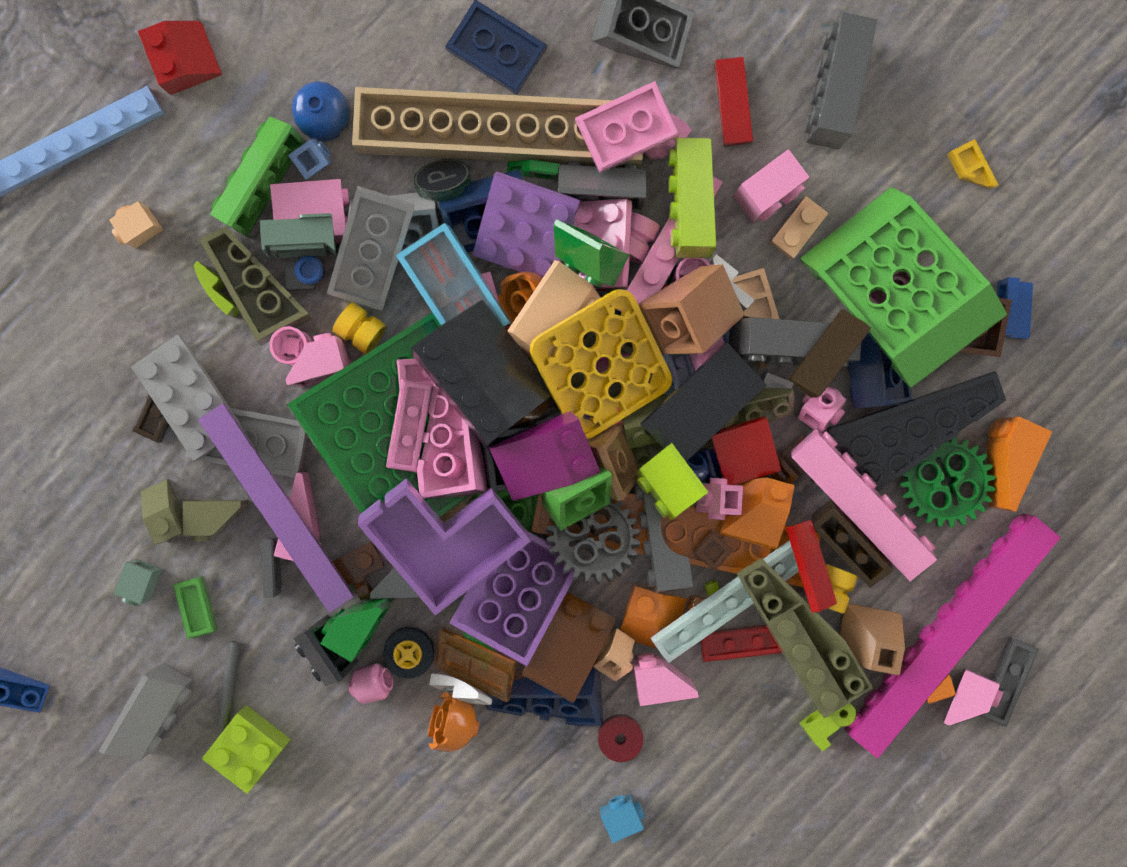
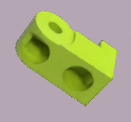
(821, 728)

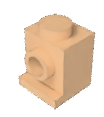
(616, 655)

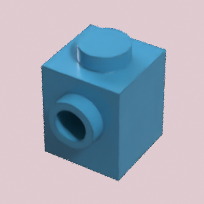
(622, 817)

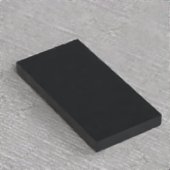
(704, 402)

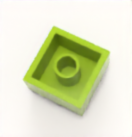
(246, 749)

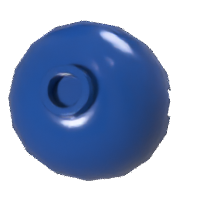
(320, 111)

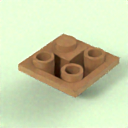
(874, 637)

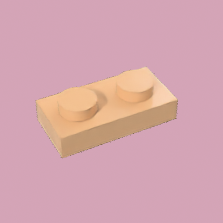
(799, 228)

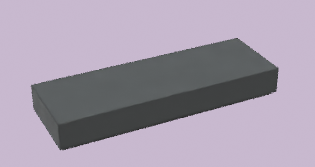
(1011, 674)

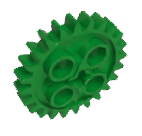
(971, 471)

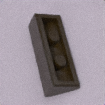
(829, 354)

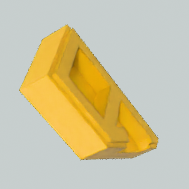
(972, 165)

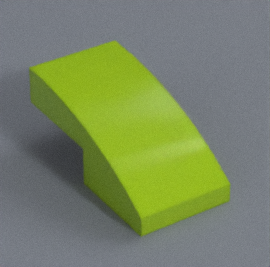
(213, 285)

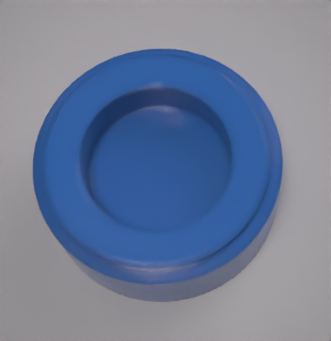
(309, 270)

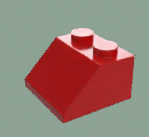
(179, 54)

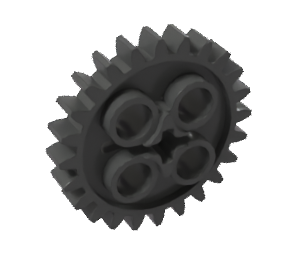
(603, 560)

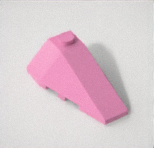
(451, 454)

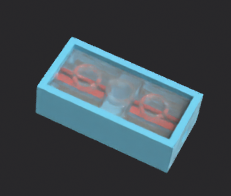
(448, 276)

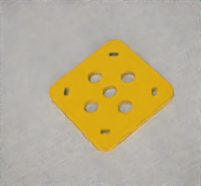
(573, 357)

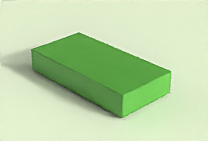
(195, 607)

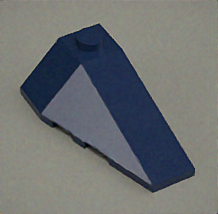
(536, 699)

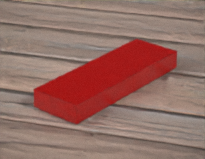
(733, 101)
(811, 566)
(738, 643)

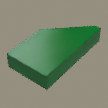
(535, 169)

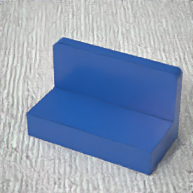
(1021, 306)

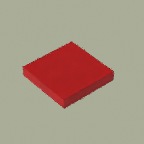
(746, 451)

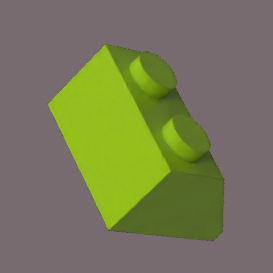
(670, 482)

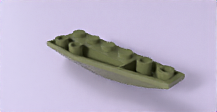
(769, 402)
(806, 640)

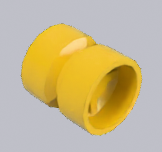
(356, 326)
(841, 583)

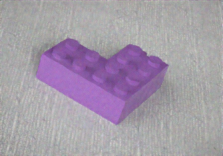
(441, 557)

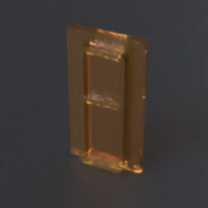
(475, 664)

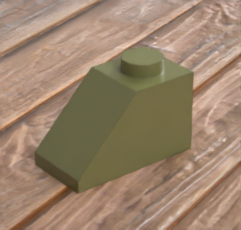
(162, 512)
(209, 517)

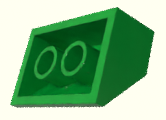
(354, 627)

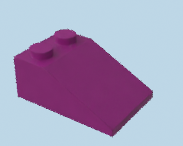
(545, 457)

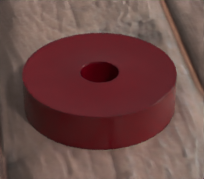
(623, 750)

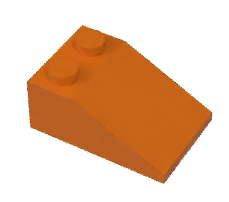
(1014, 452)

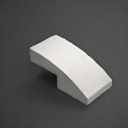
(744, 299)
(460, 689)

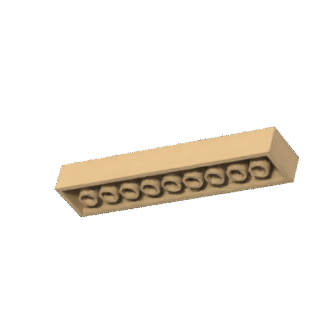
(471, 126)

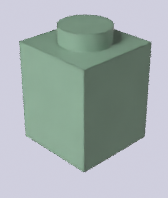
(137, 582)

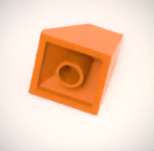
(763, 514)
(649, 613)

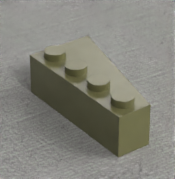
(255, 291)

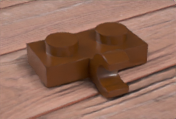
(359, 564)

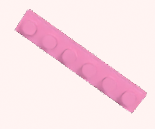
(658, 262)

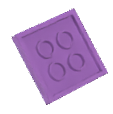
(520, 224)

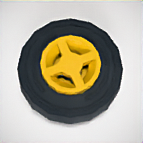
(401, 660)

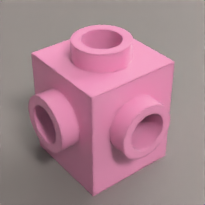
(823, 410)
(720, 499)

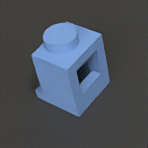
(314, 155)

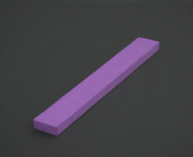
(276, 507)

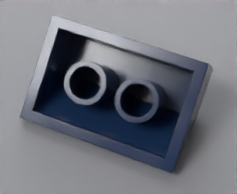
(467, 210)
(874, 379)

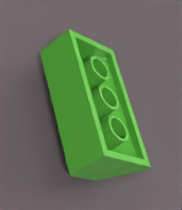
(261, 165)

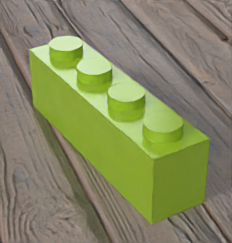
(693, 198)

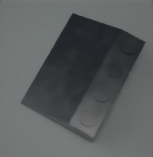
(481, 372)

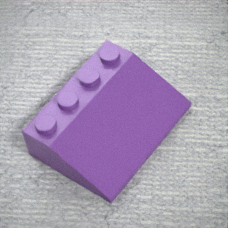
(515, 602)

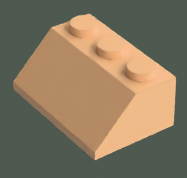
(554, 299)

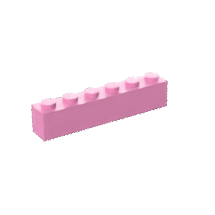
(863, 504)

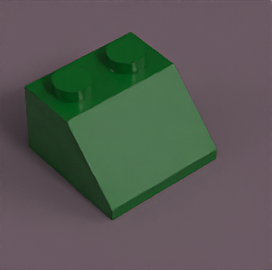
(588, 254)

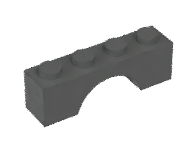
(668, 569)

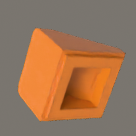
(943, 691)

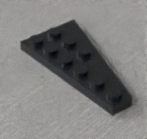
(905, 434)

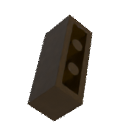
(851, 543)

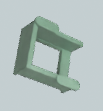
(299, 237)

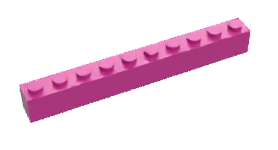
(952, 632)

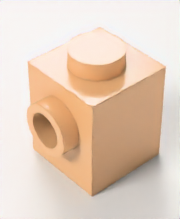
(135, 224)

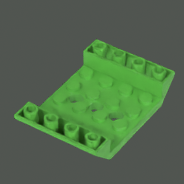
(919, 321)

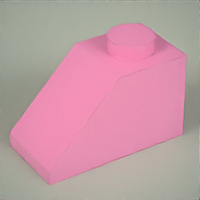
(973, 698)

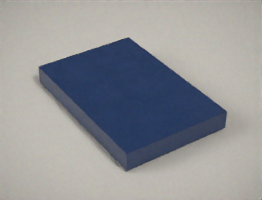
(496, 47)

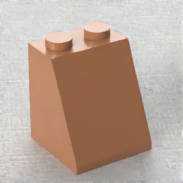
(692, 311)

